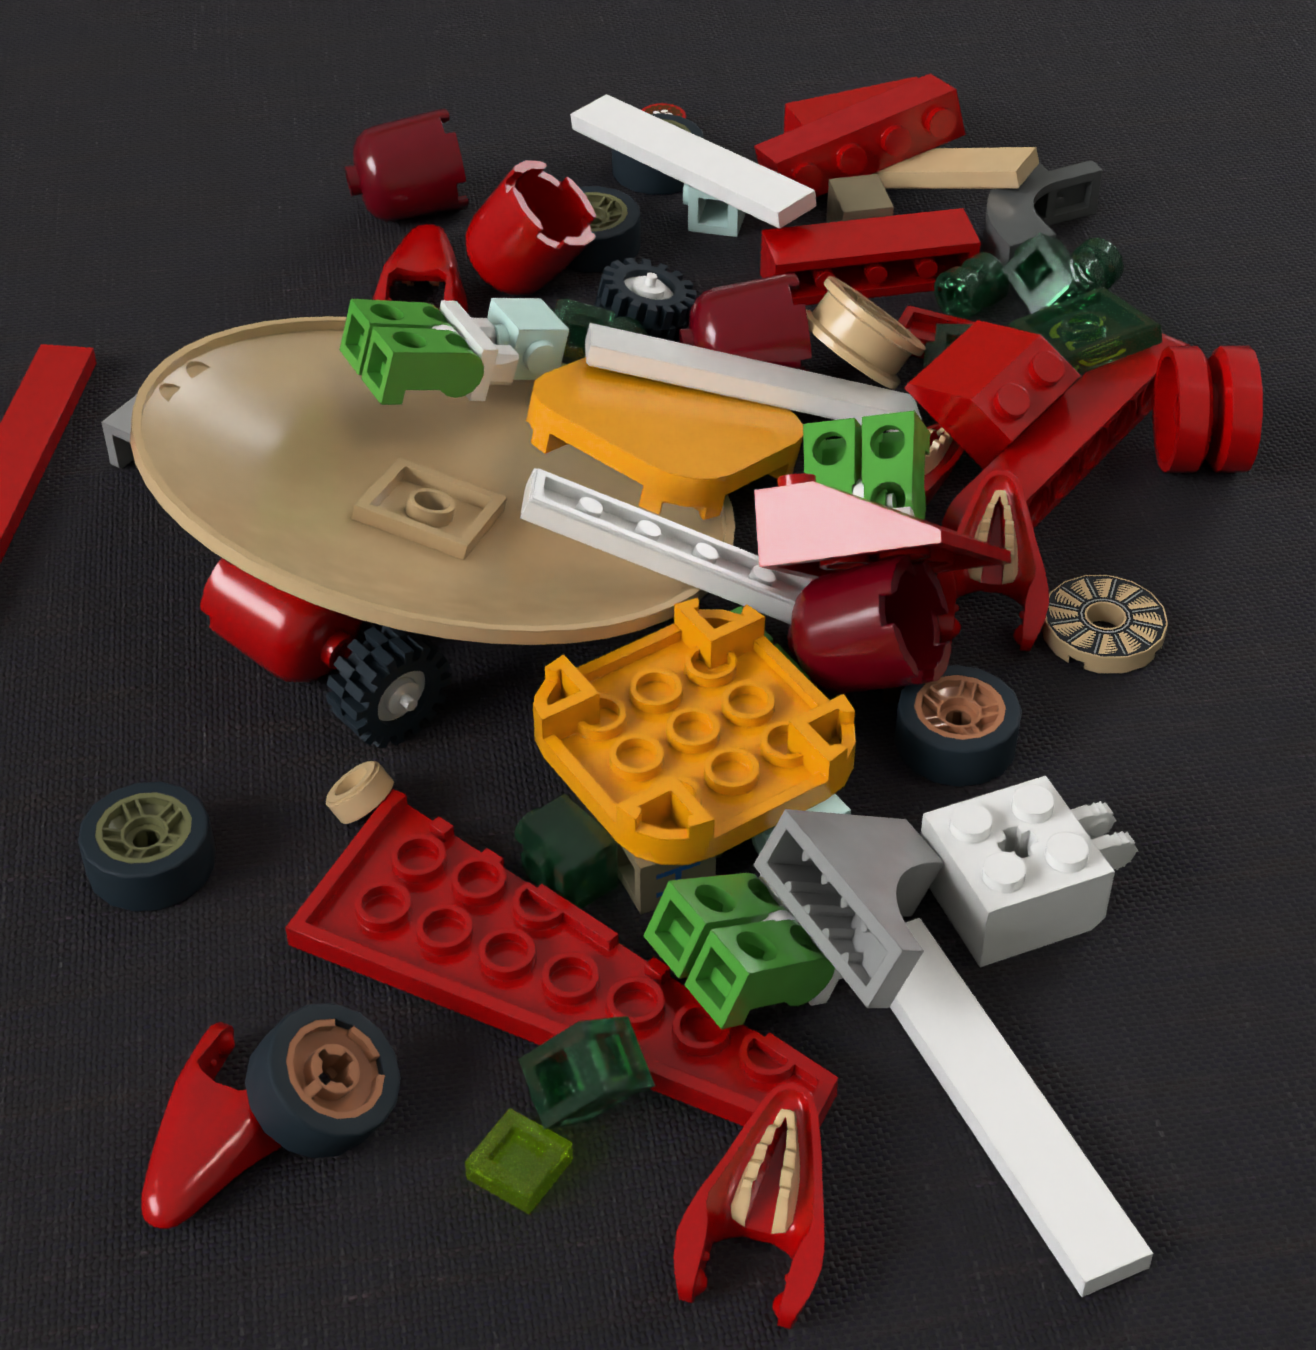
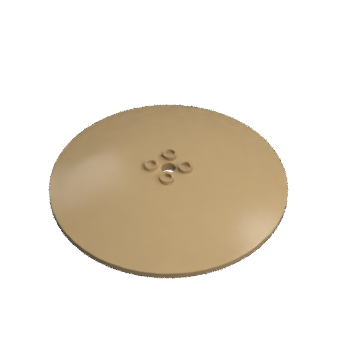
(385, 509)

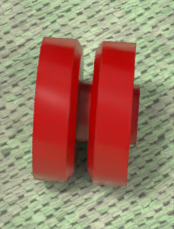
(1207, 409)

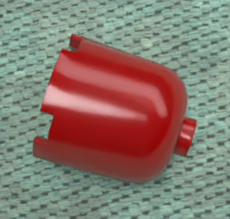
(529, 229)
(274, 627)

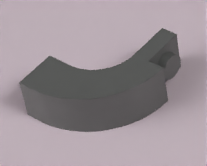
(1039, 202)

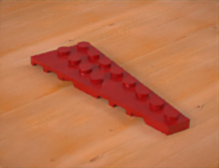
(477, 939)

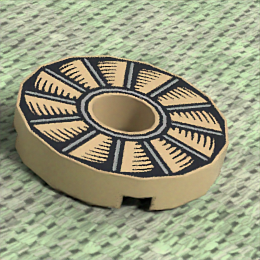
(1092, 598)

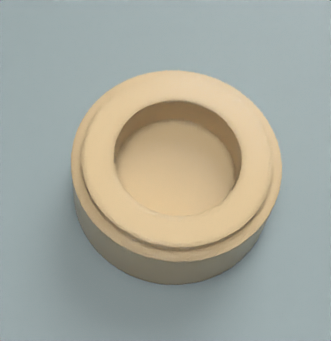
(359, 791)

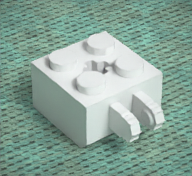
(1023, 867)

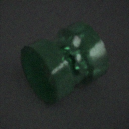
(1099, 262)
(964, 292)

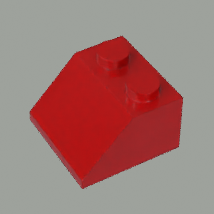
(991, 387)

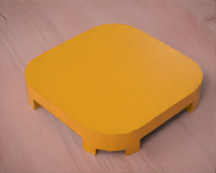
(668, 437)
(693, 735)

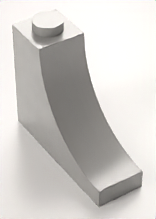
(850, 888)

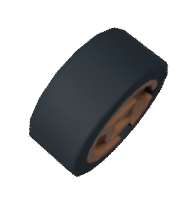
(958, 727)
(295, 1103)

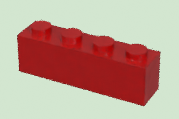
(867, 135)
(871, 253)

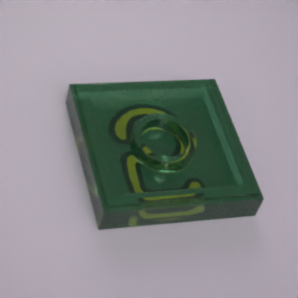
(1093, 329)

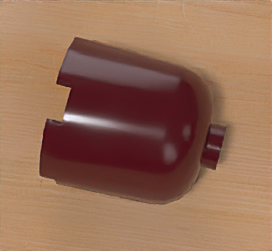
(408, 168)
(752, 321)
(871, 627)

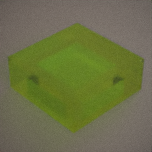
(519, 1161)

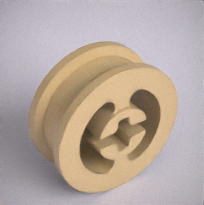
(862, 333)

